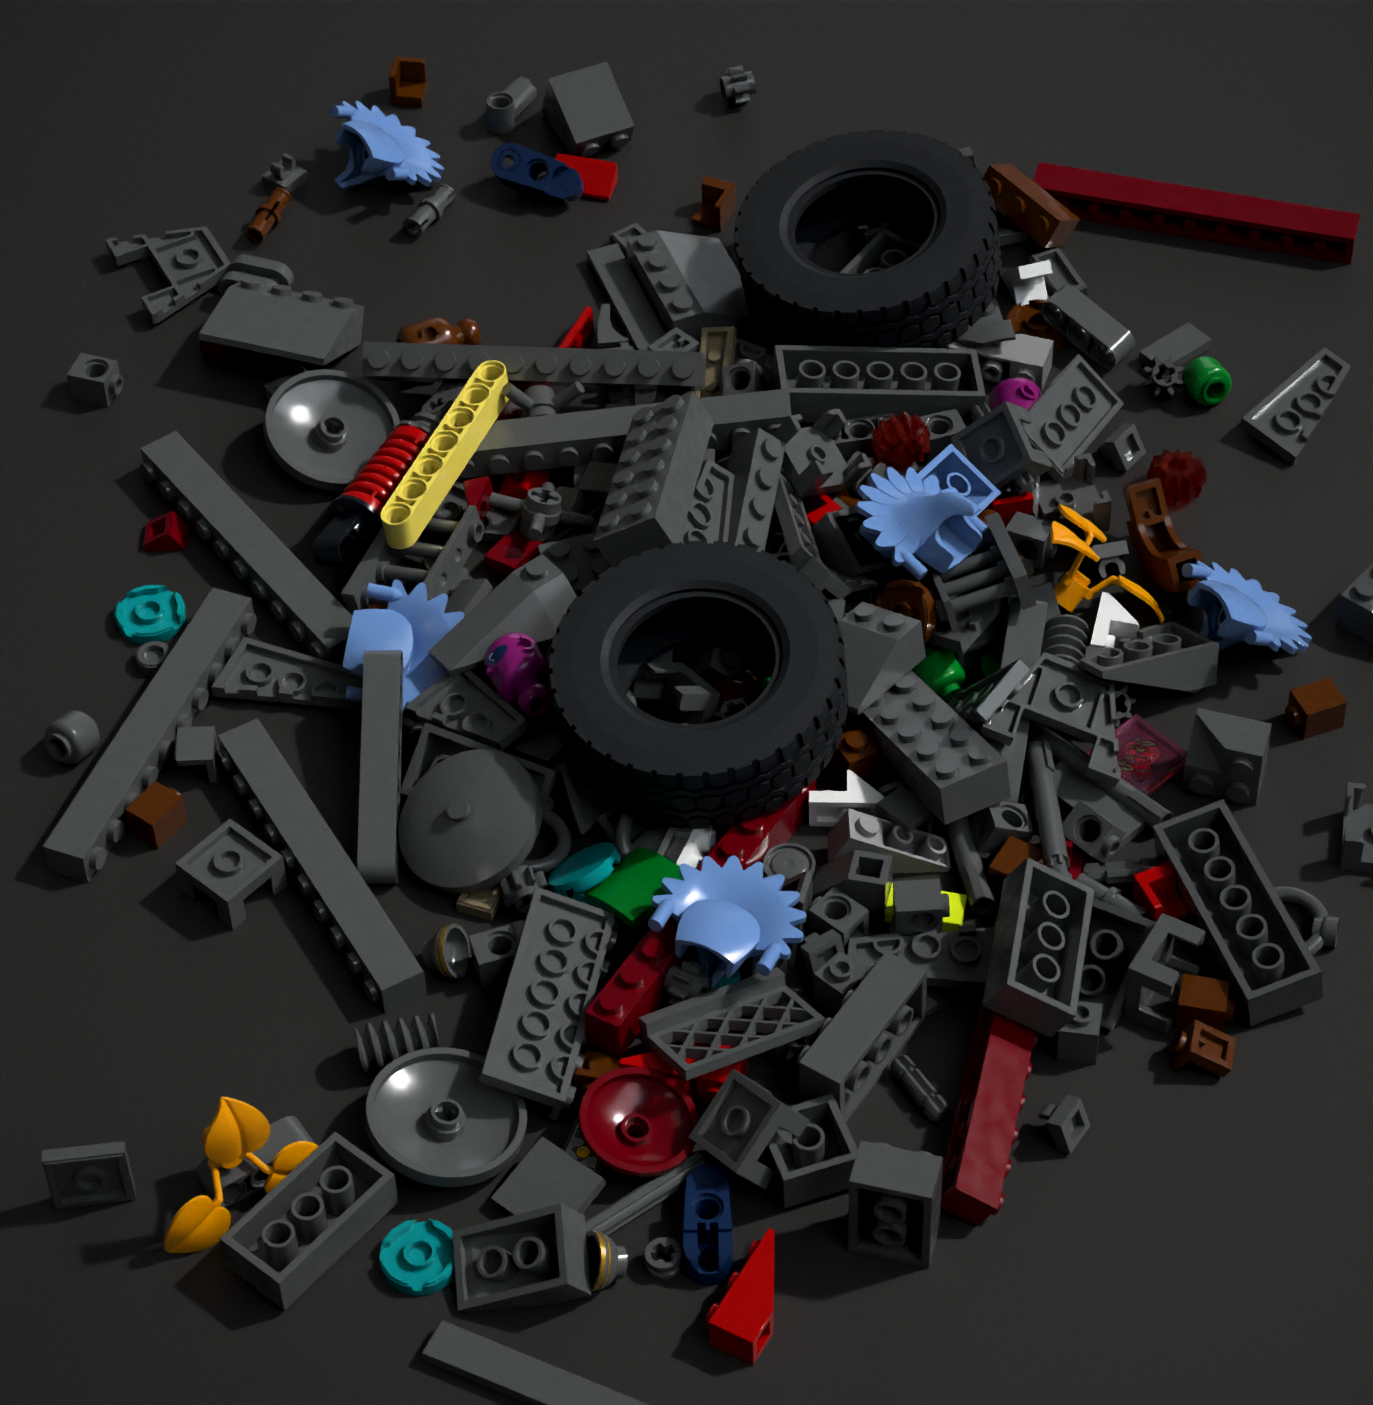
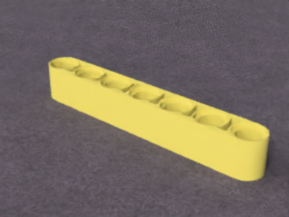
(445, 455)

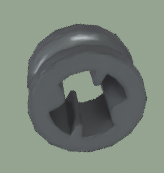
(667, 1248)

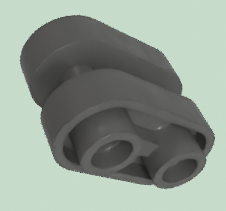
(253, 267)

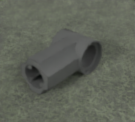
(508, 104)

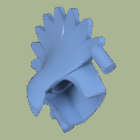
(382, 148)
(919, 521)
(1242, 611)
(405, 625)
(729, 916)

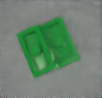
(632, 886)

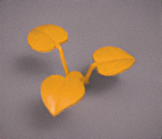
(1074, 584)
(226, 1142)

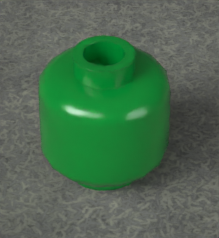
(1206, 381)
(941, 672)

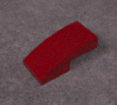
(512, 552)

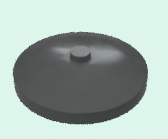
(327, 426)
(470, 821)
(440, 1122)

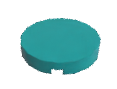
(150, 614)
(584, 869)
(418, 1257)

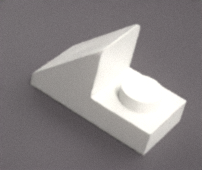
(1027, 282)
(1112, 623)
(828, 806)

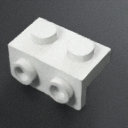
(687, 845)

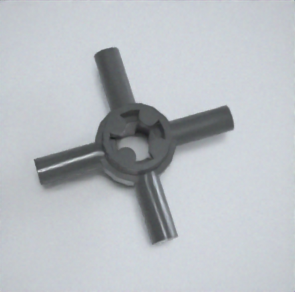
(541, 399)
(540, 512)

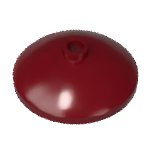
(642, 1104)

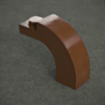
(1156, 538)

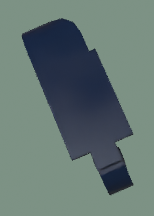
(559, 183)
(712, 1238)

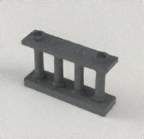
(381, 560)
(1007, 568)

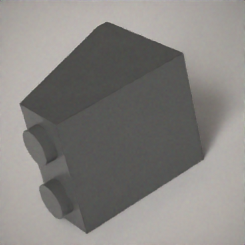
(587, 110)

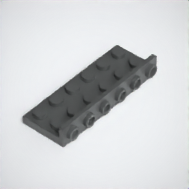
(545, 1000)

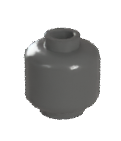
(72, 737)

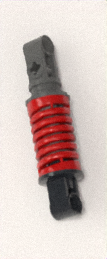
(357, 510)

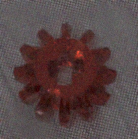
(901, 440)
(1180, 475)

